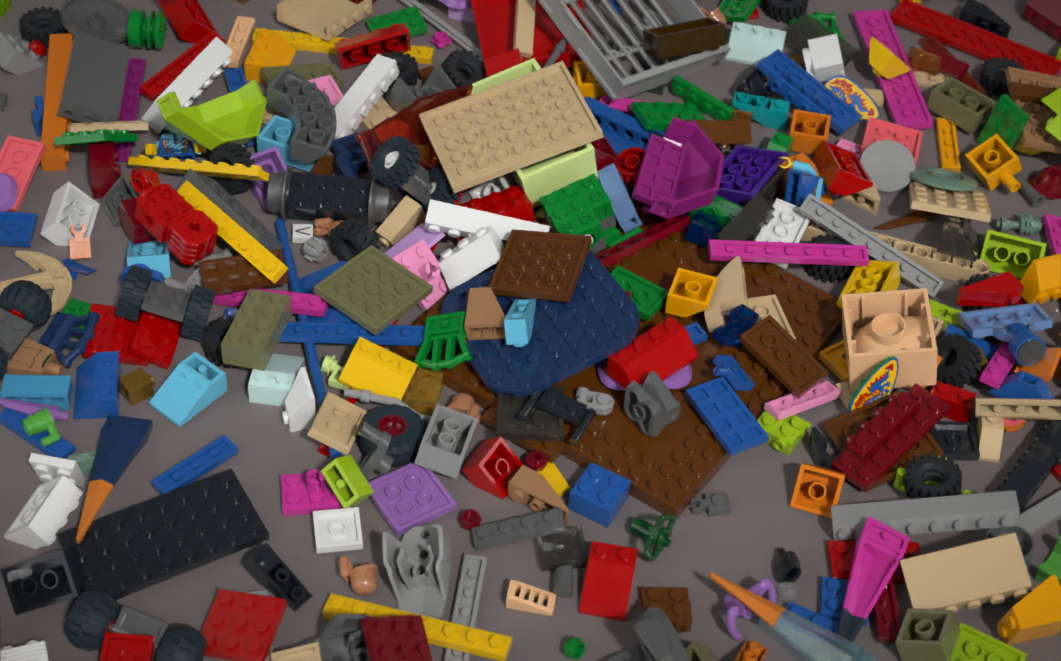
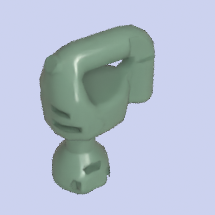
(1027, 224)

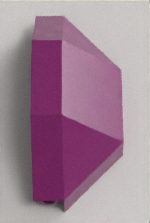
(699, 173)

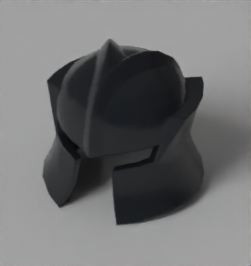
(755, 84)

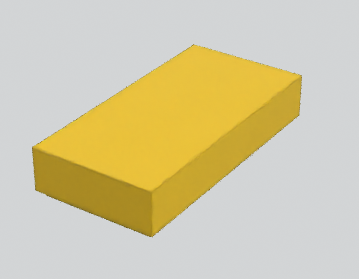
(555, 479)

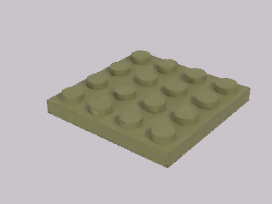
(373, 289)

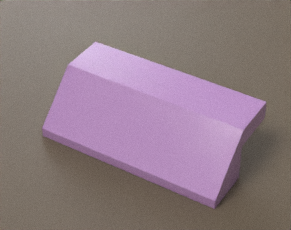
(412, 238)

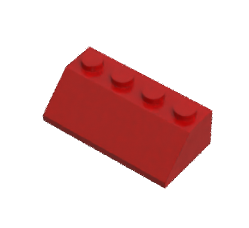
(187, 19)
(365, 47)
(841, 170)
(660, 350)

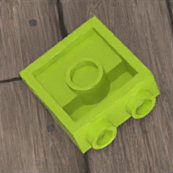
(785, 433)

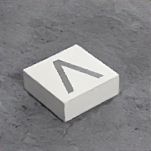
(302, 232)

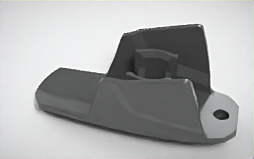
(403, 95)
(655, 640)

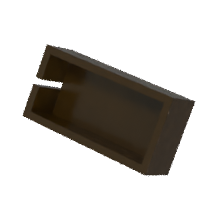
(684, 38)

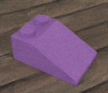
(271, 162)

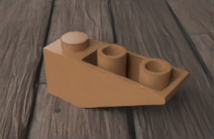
(535, 492)

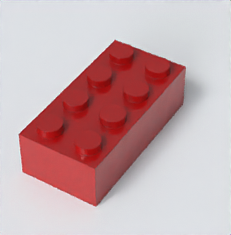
(509, 203)

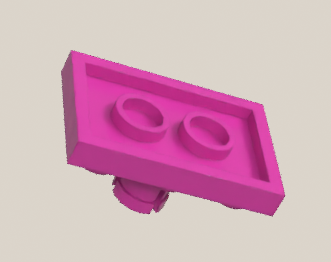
(307, 493)

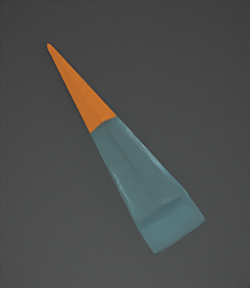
(807, 637)

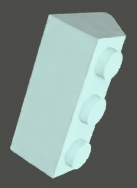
(753, 43)

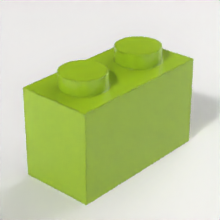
(347, 481)

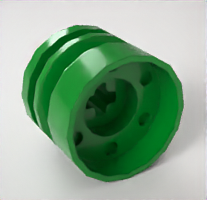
(146, 29)

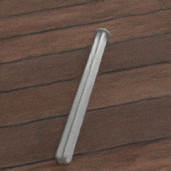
(441, 25)

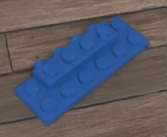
(806, 91)

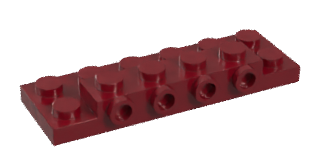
(889, 435)

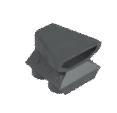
(651, 405)

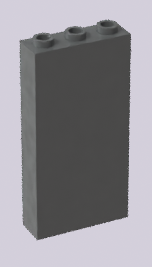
(93, 80)

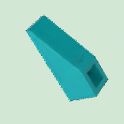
(766, 111)

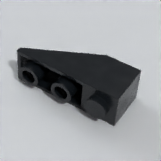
(983, 17)
(276, 577)

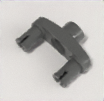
(377, 457)

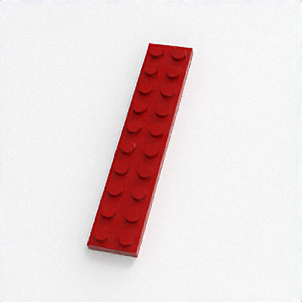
(971, 38)

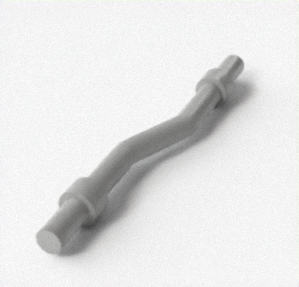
(367, 396)

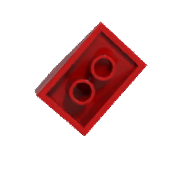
(608, 581)

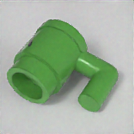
(40, 422)

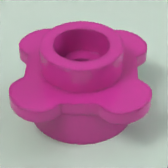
(441, 39)

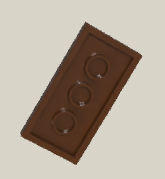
(783, 356)

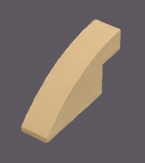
(728, 294)

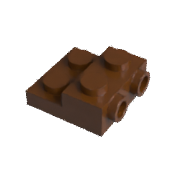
(672, 601)

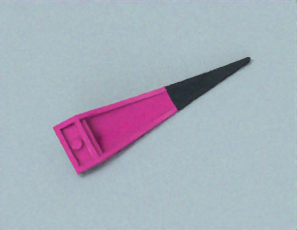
(873, 564)

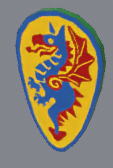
(854, 96)
(877, 384)

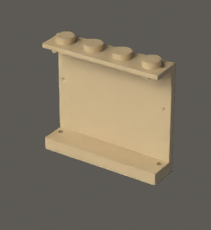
(322, 17)

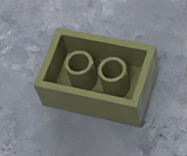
(961, 105)

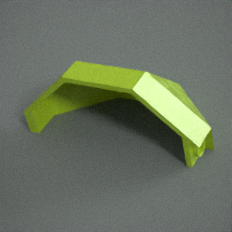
(219, 121)

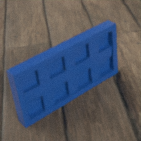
(726, 416)

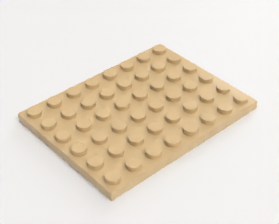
(510, 126)

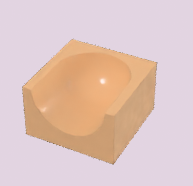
(887, 326)

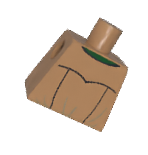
(34, 360)

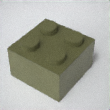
(928, 635)

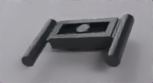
(563, 407)

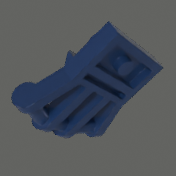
(61, 330)

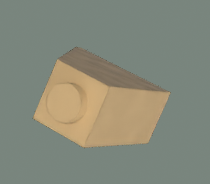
(401, 222)

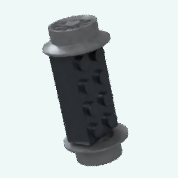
(331, 196)

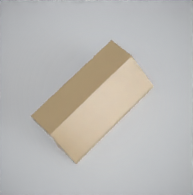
(1018, 408)

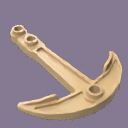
(54, 277)

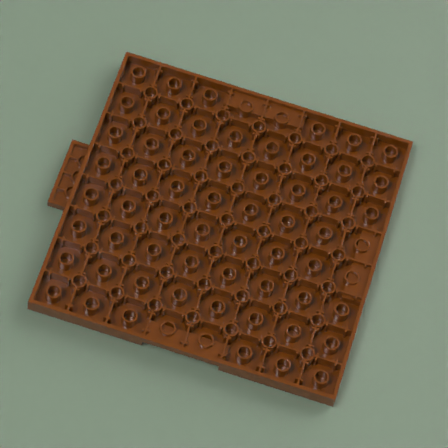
(686, 453)

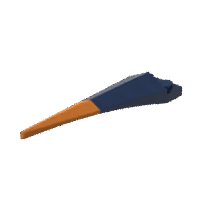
(117, 447)

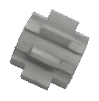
(315, 250)

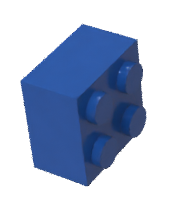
(599, 494)

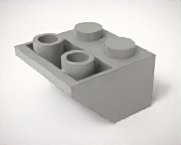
(17, 55)

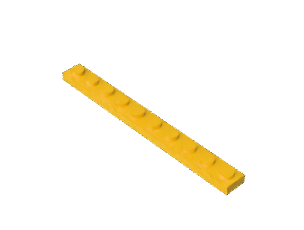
(312, 43)

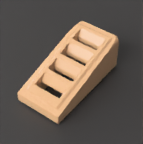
(532, 592)

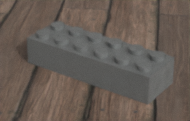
(231, 207)

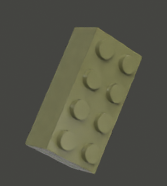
(256, 329)

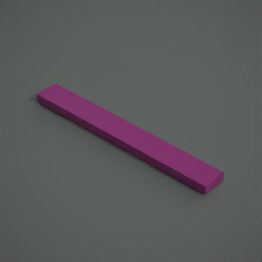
(131, 101)

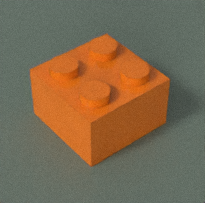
(808, 131)

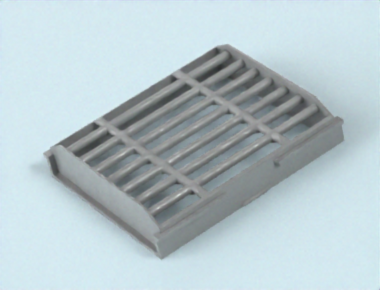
(598, 63)

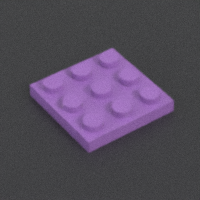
(410, 497)

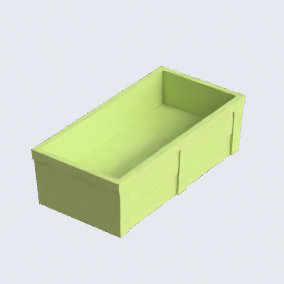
(553, 172)

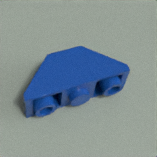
(1022, 386)

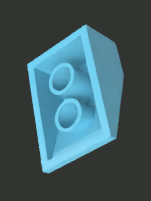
(151, 254)

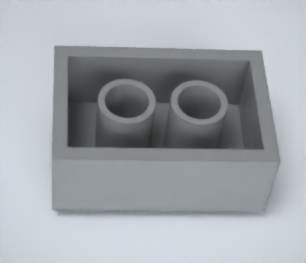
(446, 441)

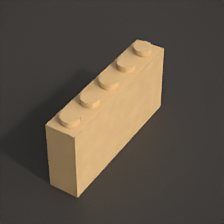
(967, 575)

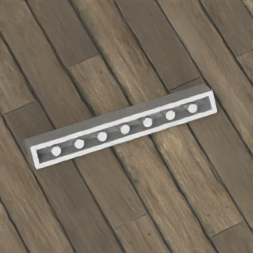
(930, 514)

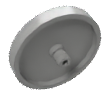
(888, 165)

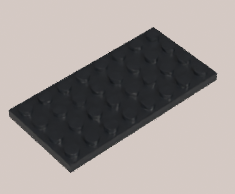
(167, 536)

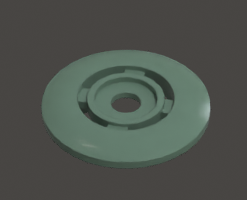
(944, 178)

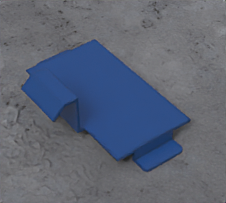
(75, 267)

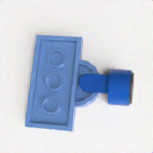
(1012, 325)

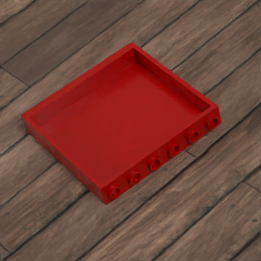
(496, 27)

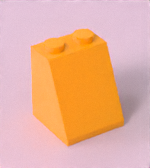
(1034, 615)

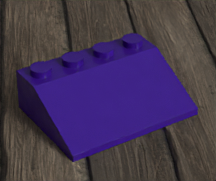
(747, 171)

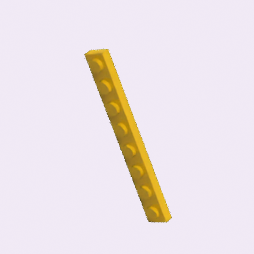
(207, 168)
(235, 234)
(438, 631)

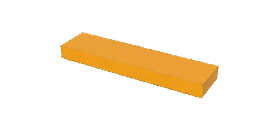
(947, 144)

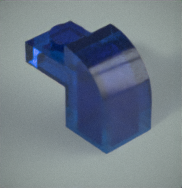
(738, 322)

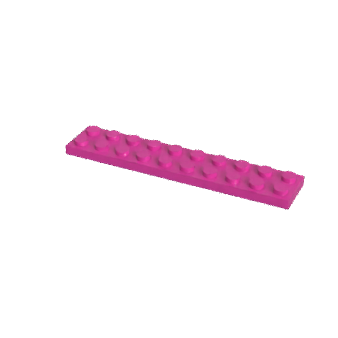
(900, 92)

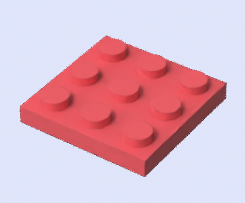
(883, 130)

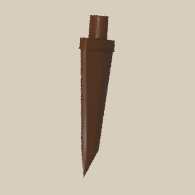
(911, 218)

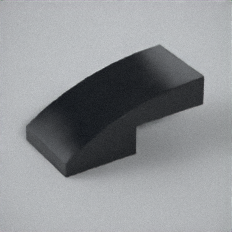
(817, 447)

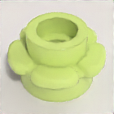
(329, 364)

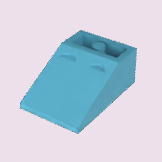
(189, 389)

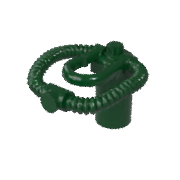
(653, 534)

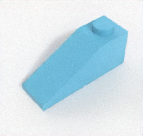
(519, 322)

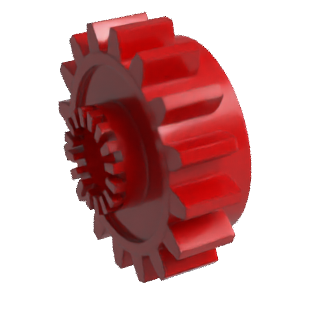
(630, 164)

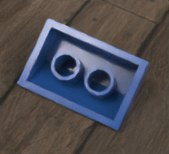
(98, 386)

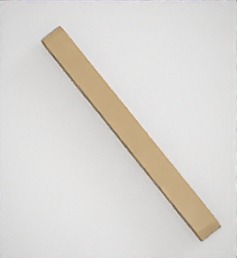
(927, 257)

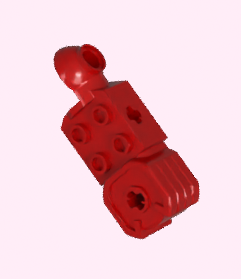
(172, 219)

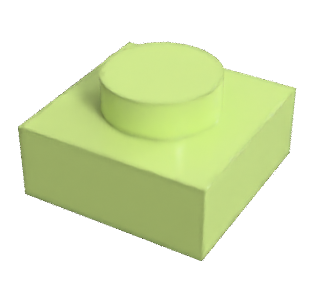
(333, 379)

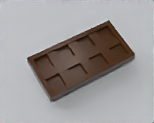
(236, 274)

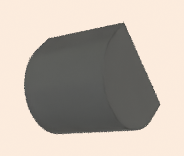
(564, 581)

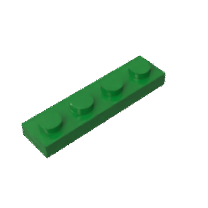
(703, 100)

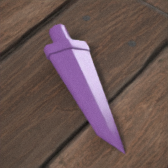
(31, 407)

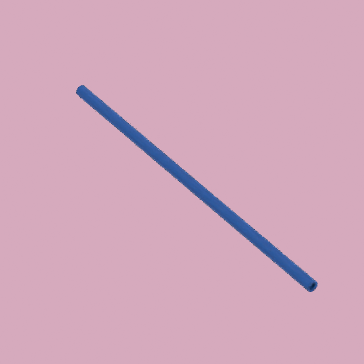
(310, 348)

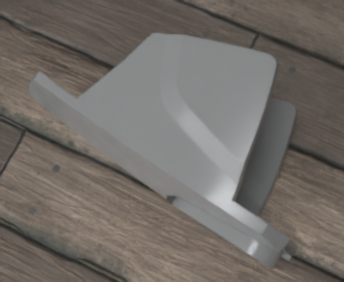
(419, 582)

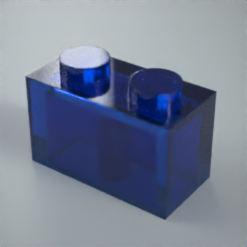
(702, 228)

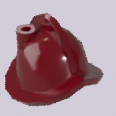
(1048, 182)

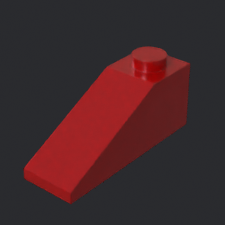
(991, 292)

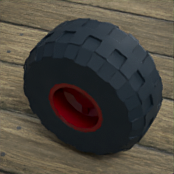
(403, 425)

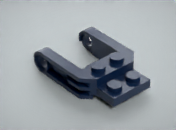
(351, 158)

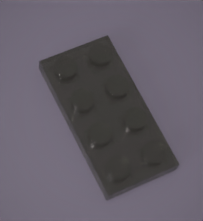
(808, 28)

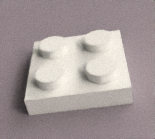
(52, 467)
(337, 530)

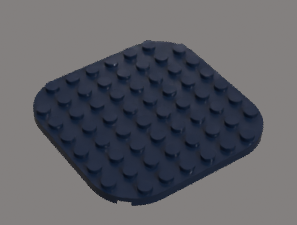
(563, 337)

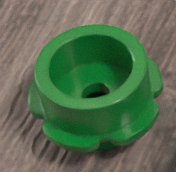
(574, 648)

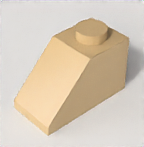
(866, 199)
(989, 437)

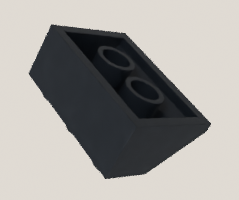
(44, 580)

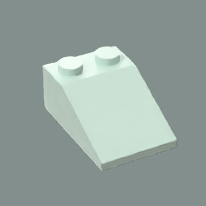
(274, 383)

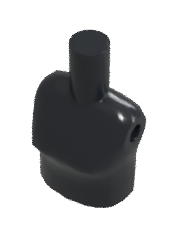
(787, 566)

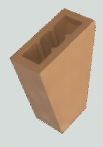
(484, 315)

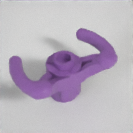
(737, 608)

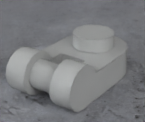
(601, 402)

